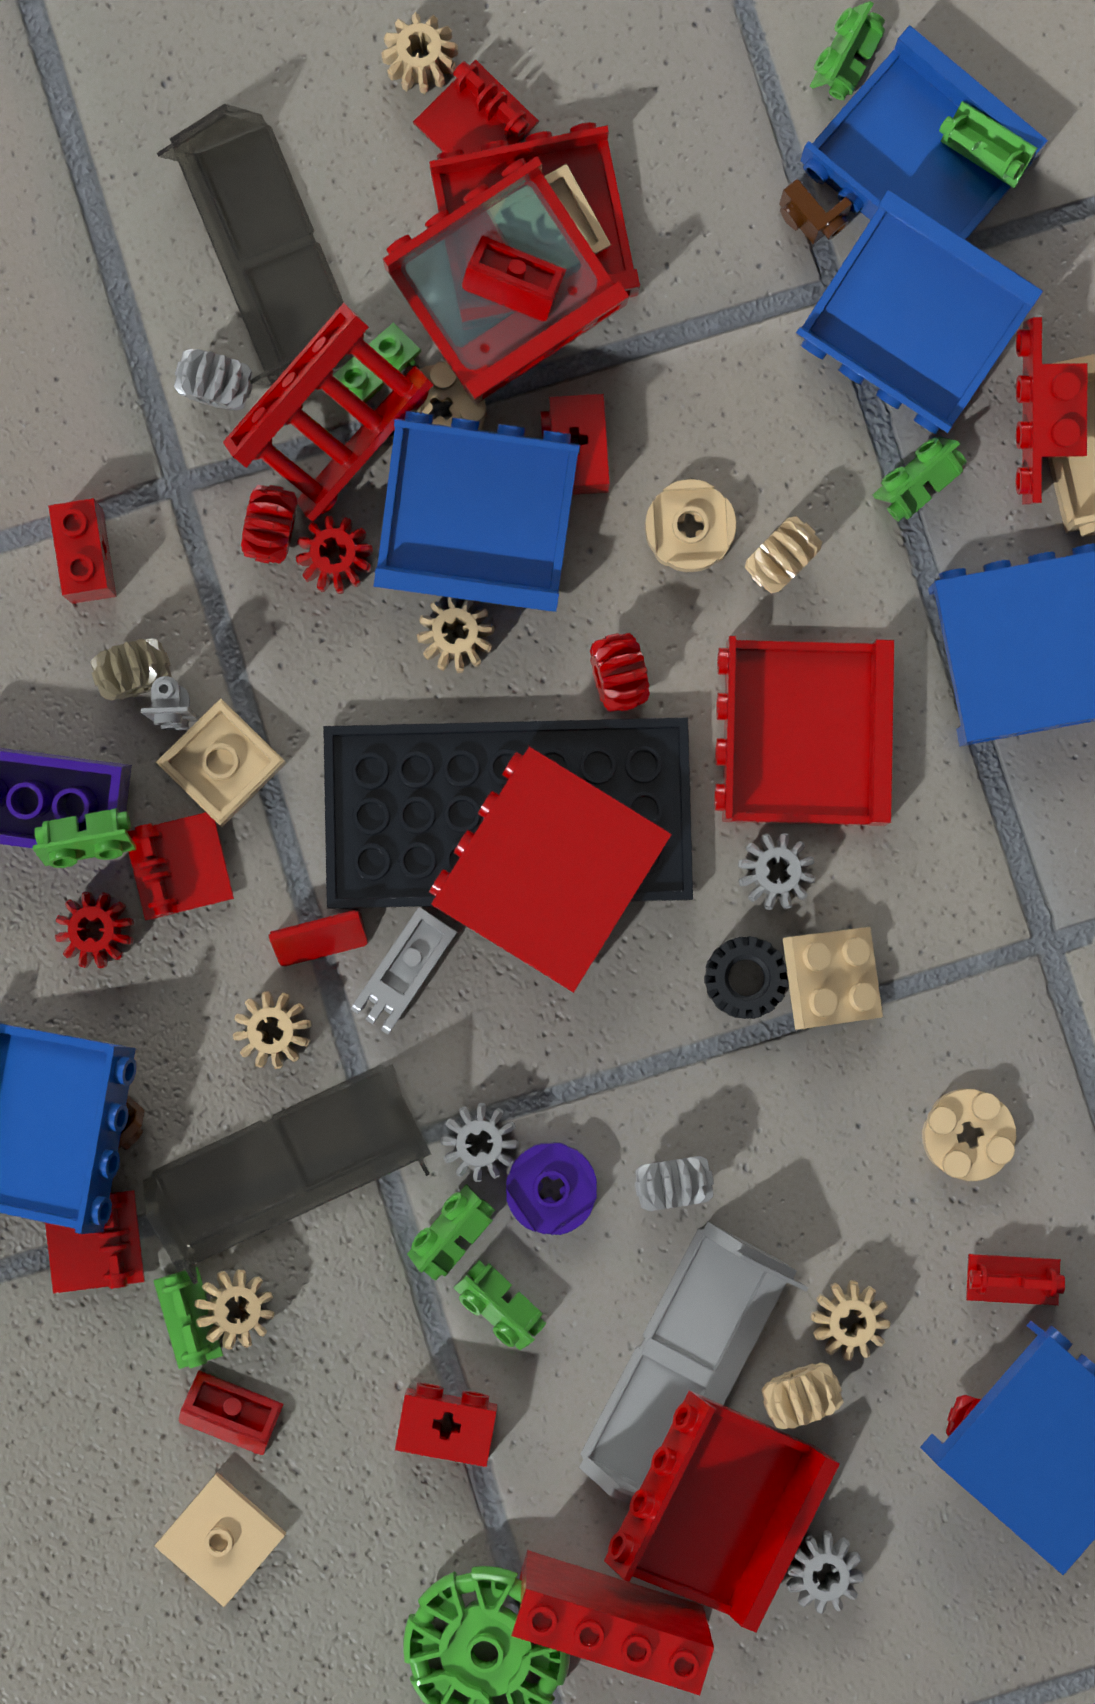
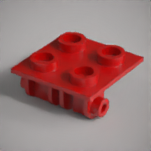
(474, 112)
(179, 866)
(98, 1259)

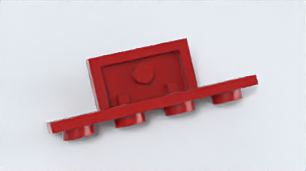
(1052, 411)

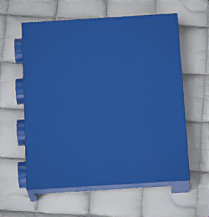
(893, 140)
(918, 313)
(476, 512)
(1020, 644)
(61, 1125)
(1033, 1449)

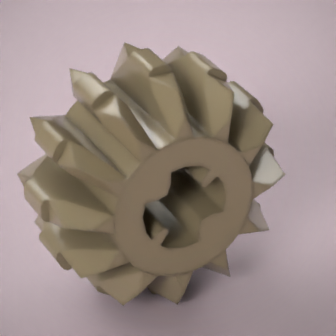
(129, 668)

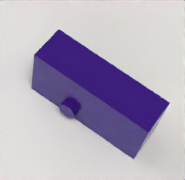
(55, 787)

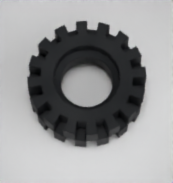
(774, 973)

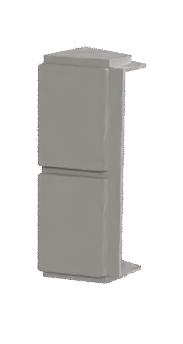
(691, 1344)

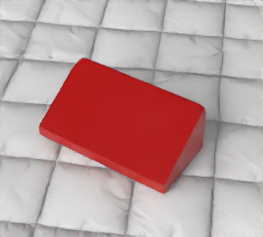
(513, 278)
(318, 938)
(230, 1413)

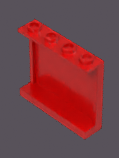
(590, 162)
(806, 732)
(549, 868)
(721, 1510)
(613, 1623)

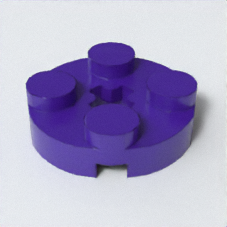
(577, 1193)

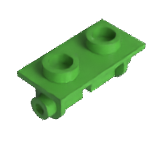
(855, 34)
(987, 144)
(394, 347)
(933, 463)
(63, 844)
(435, 1247)
(177, 1302)
(511, 1319)

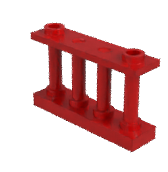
(314, 371)

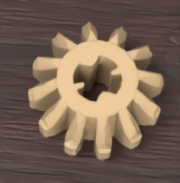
(422, 37)
(783, 554)
(461, 648)
(258, 1037)
(218, 1311)
(860, 1332)
(802, 1396)

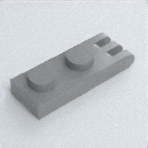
(405, 968)

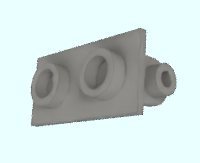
(170, 705)

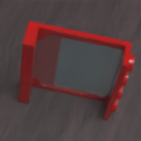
(479, 337)

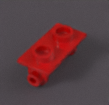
(1014, 1279)

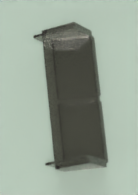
(258, 233)
(283, 1167)

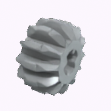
(213, 379)
(792, 871)
(483, 1157)
(674, 1183)
(835, 1583)

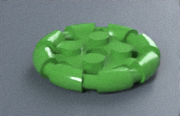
(468, 1625)

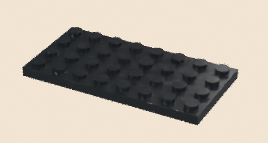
(413, 790)

